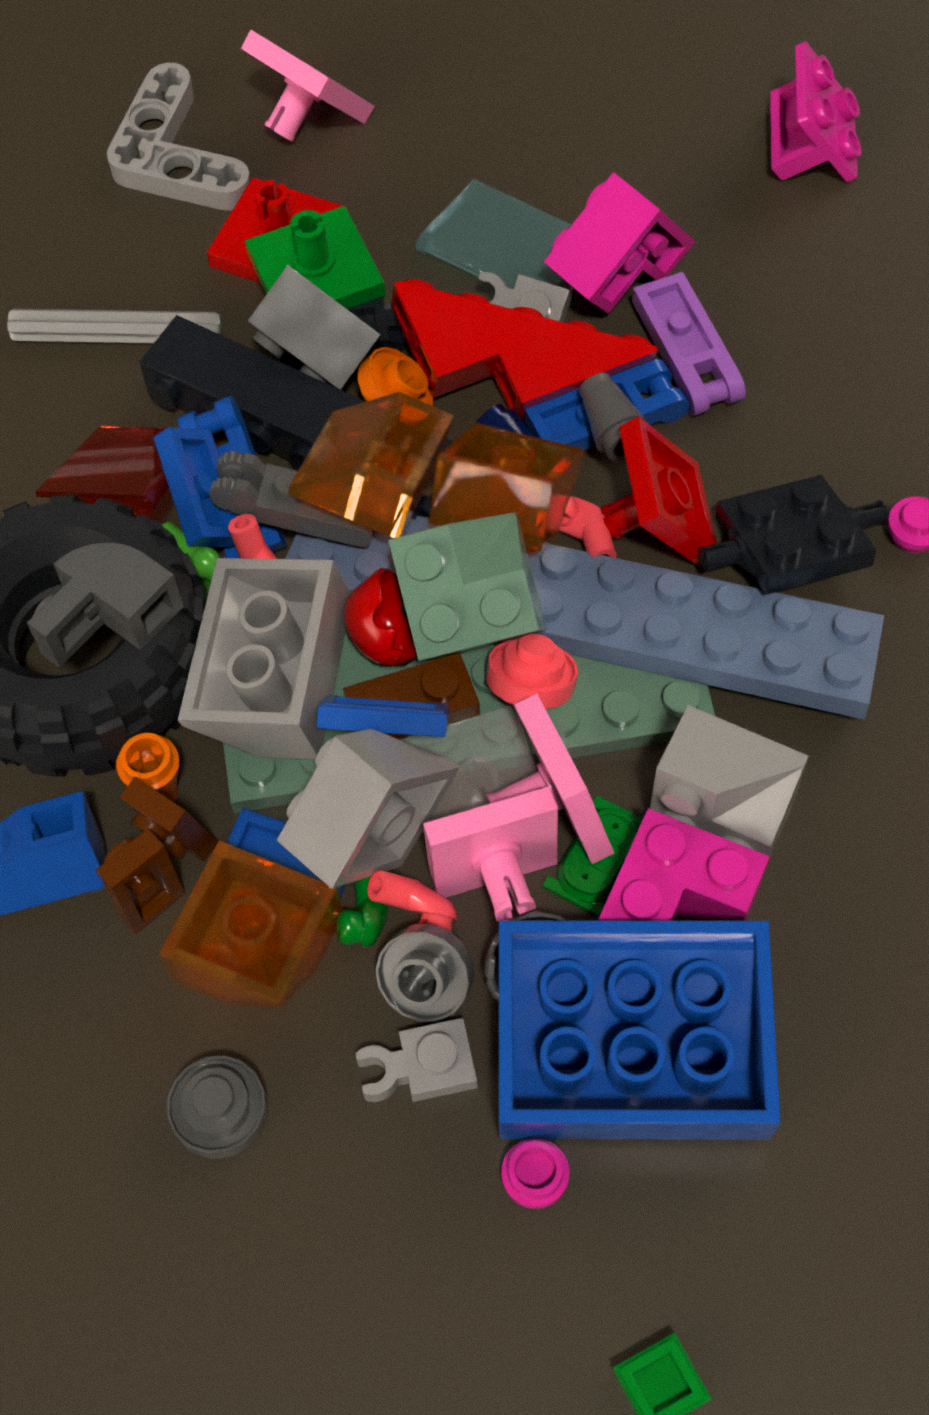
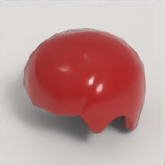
(377, 620)

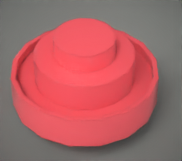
(531, 667)

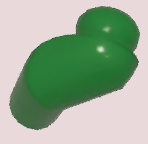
(366, 922)

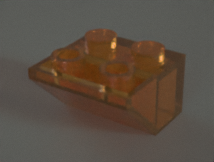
(374, 461)

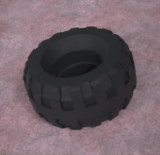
(92, 713)

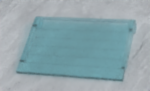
(495, 235)

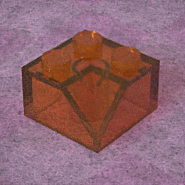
(504, 473)
(250, 930)

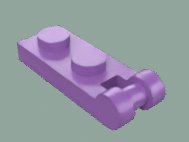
(688, 342)

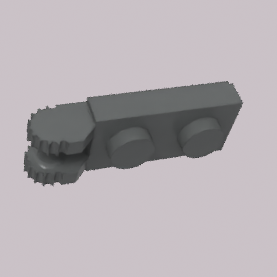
(246, 475)

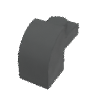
(107, 587)

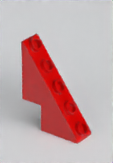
(528, 355)

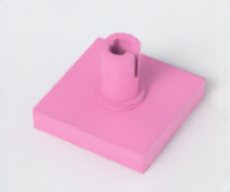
(303, 87)
(562, 776)
(494, 849)

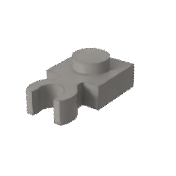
(531, 293)
(432, 1062)

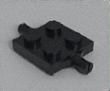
(794, 534)

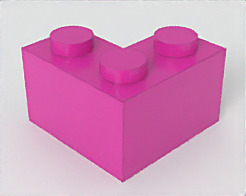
(615, 242)
(684, 874)

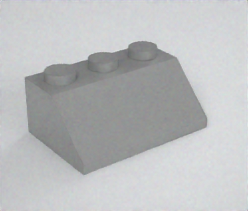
(266, 655)

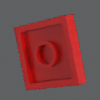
(258, 211)
(666, 493)

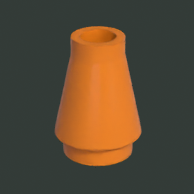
(152, 761)

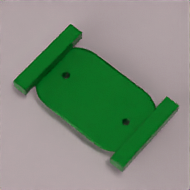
(601, 875)

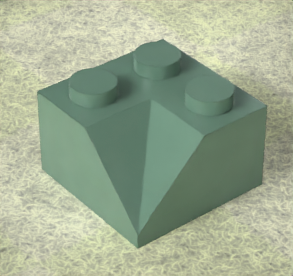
(467, 585)

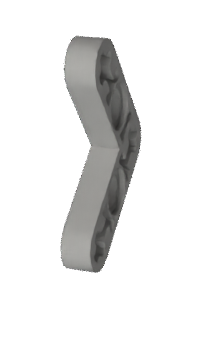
(158, 155)

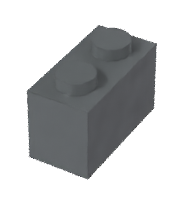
(313, 329)

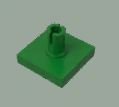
(322, 250)

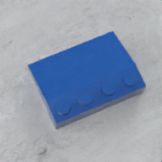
(637, 1030)

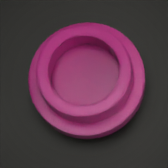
(910, 524)
(535, 1173)

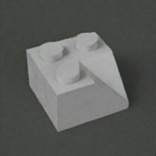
(727, 780)
(364, 805)

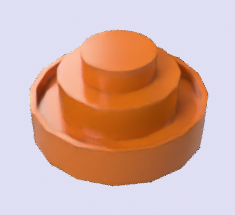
(391, 372)

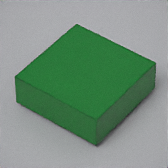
(662, 1380)

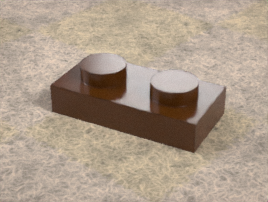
(434, 682)
(167, 821)
(140, 880)

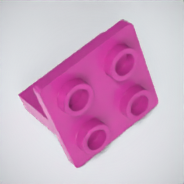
(813, 120)

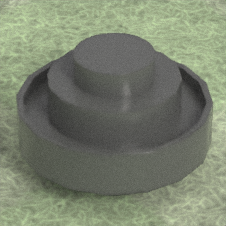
(425, 972)
(217, 1107)

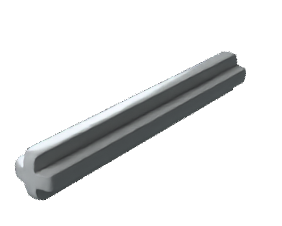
(100, 325)

